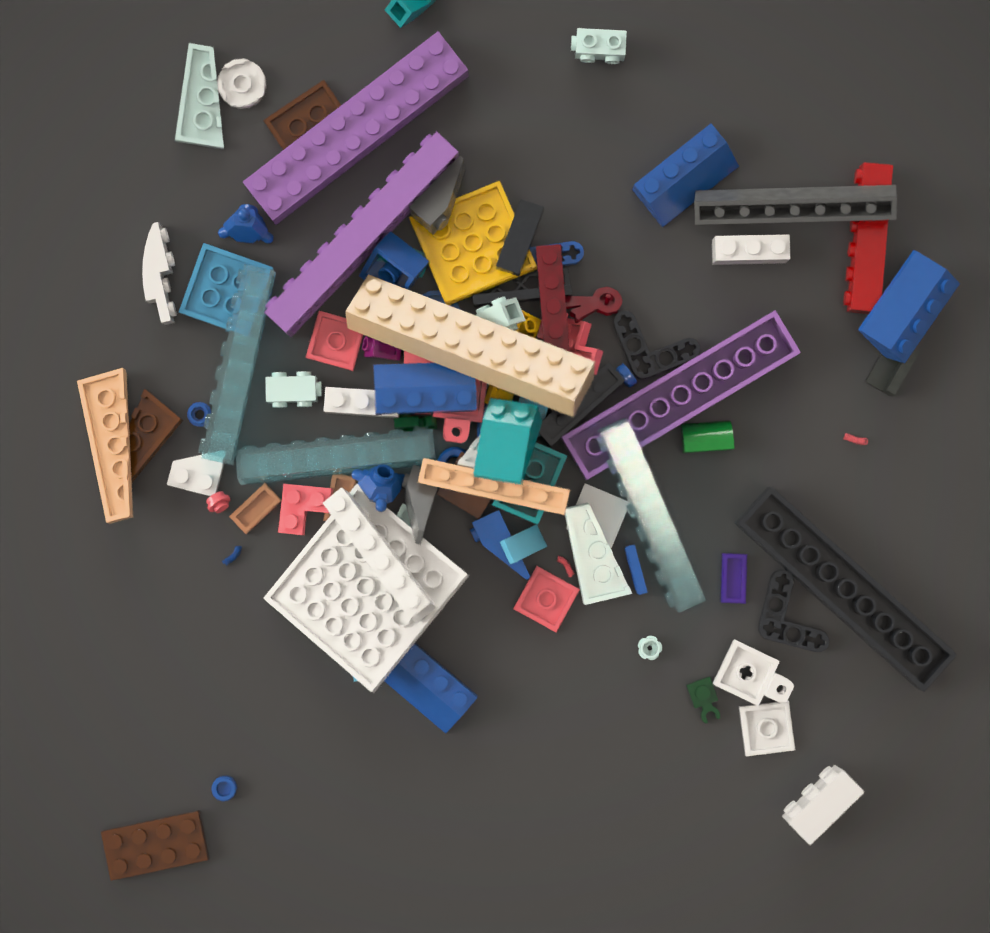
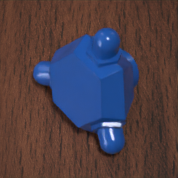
(246, 226)
(379, 484)

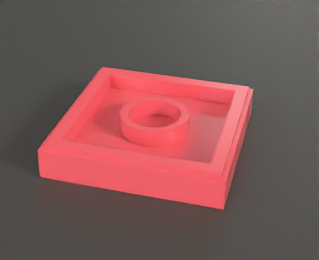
(334, 342)
(546, 599)

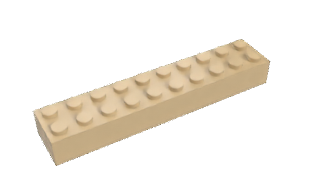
(470, 345)

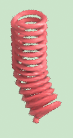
(856, 440)
(566, 565)

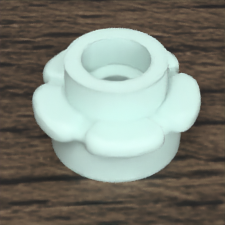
(649, 641)

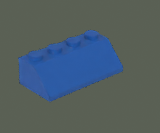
(693, 167)
(908, 307)
(422, 389)
(431, 688)

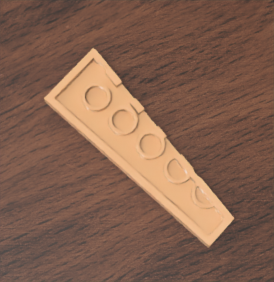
(107, 424)

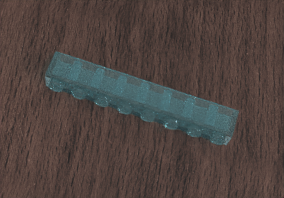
(238, 364)
(333, 457)
(651, 515)

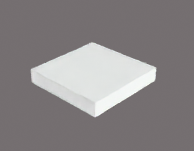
(607, 509)
(766, 728)

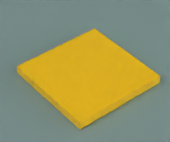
(469, 246)

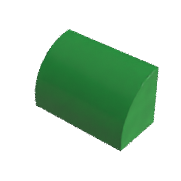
(707, 436)

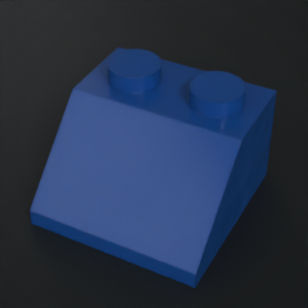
(402, 266)

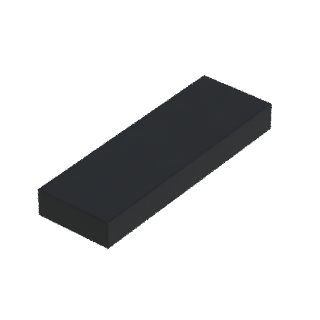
(520, 237)

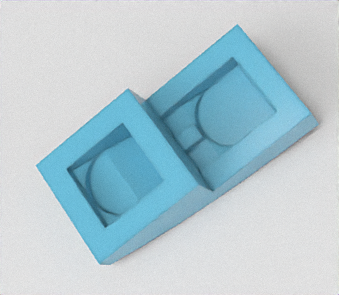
(523, 544)

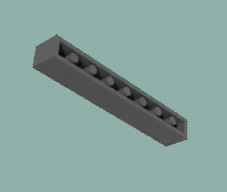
(796, 204)

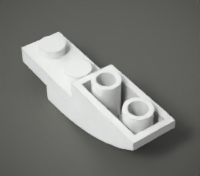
(156, 264)

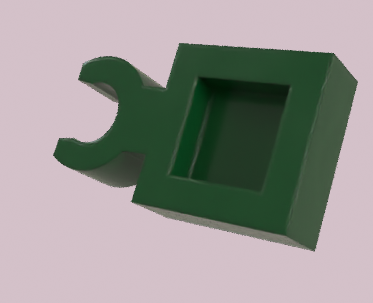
(408, 422)
(702, 695)

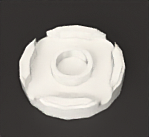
(241, 83)

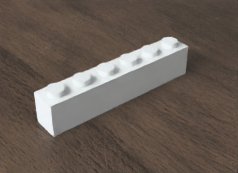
(379, 555)

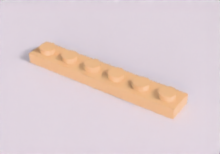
(462, 480)

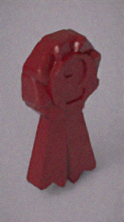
(604, 301)

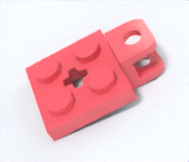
(462, 419)

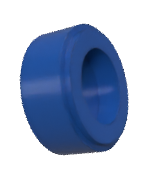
(629, 379)
(224, 788)

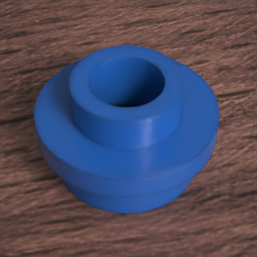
(191, 414)

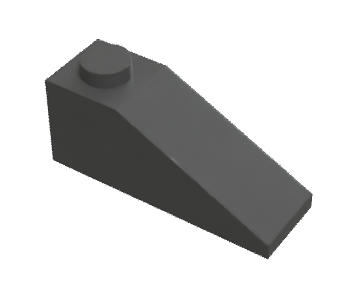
(436, 203)
(419, 502)

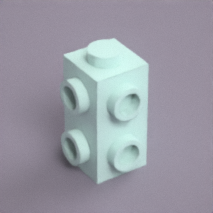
(599, 45)
(503, 312)
(292, 389)

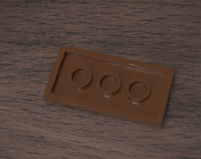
(155, 845)

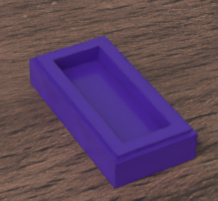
(733, 578)

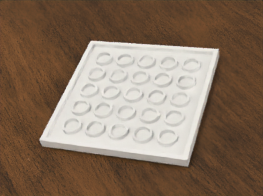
(347, 607)

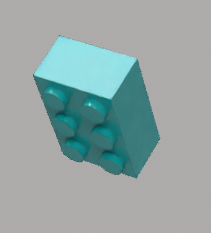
(543, 469)

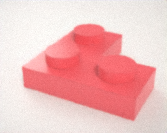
(578, 337)
(296, 503)

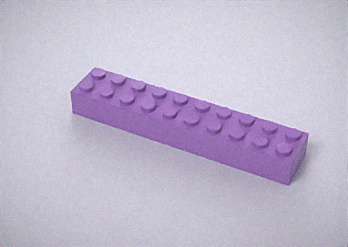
(356, 128)
(360, 237)
(687, 390)

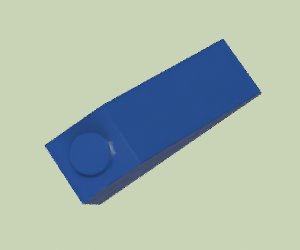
(491, 532)

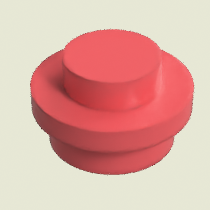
(218, 502)

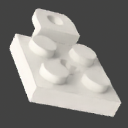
(763, 679)

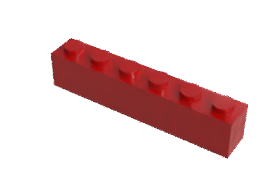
(868, 247)

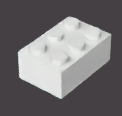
(822, 803)

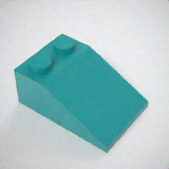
(507, 440)

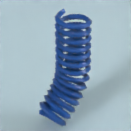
(236, 550)

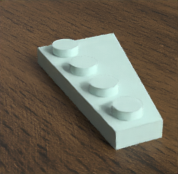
(199, 105)
(593, 558)

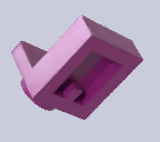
(381, 350)

